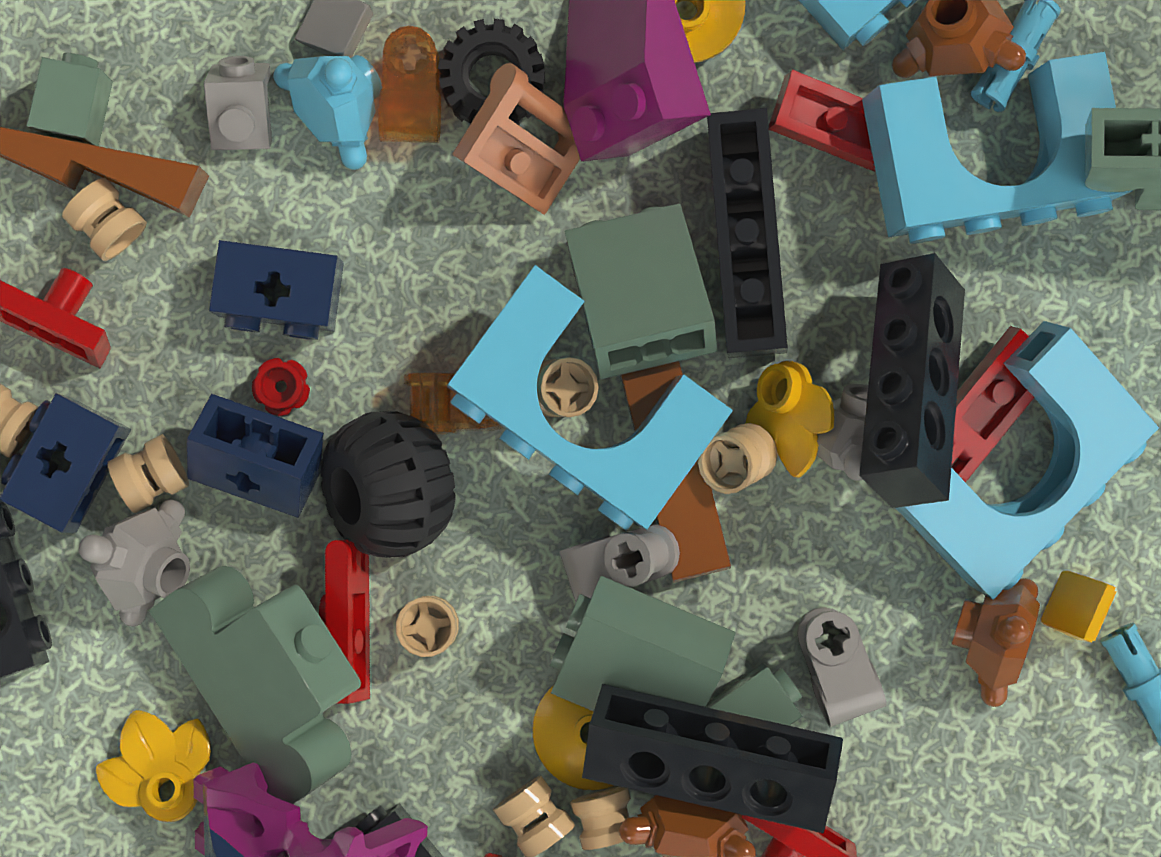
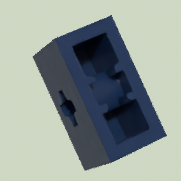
(247, 269)
(88, 443)
(254, 455)

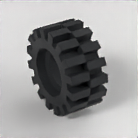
(476, 44)

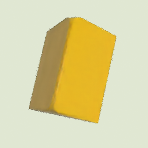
(1078, 606)

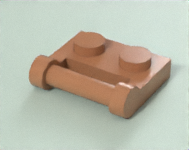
(510, 153)

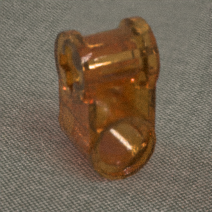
(410, 98)
(444, 416)

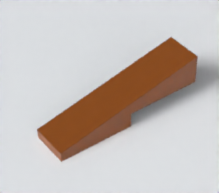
(64, 161)
(691, 508)

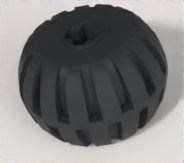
(387, 484)

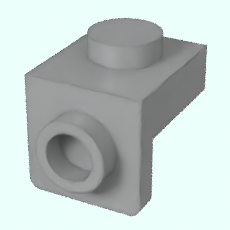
(238, 104)

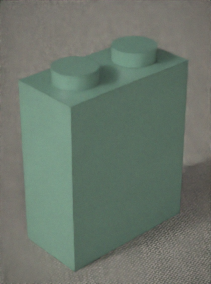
(641, 290)
(639, 647)

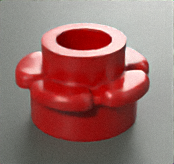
(265, 383)

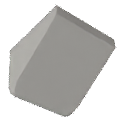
(335, 26)

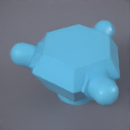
(334, 100)

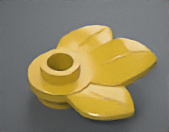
(792, 413)
(151, 758)

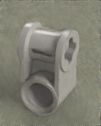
(621, 559)
(843, 676)

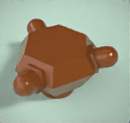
(959, 39)
(998, 637)
(687, 830)

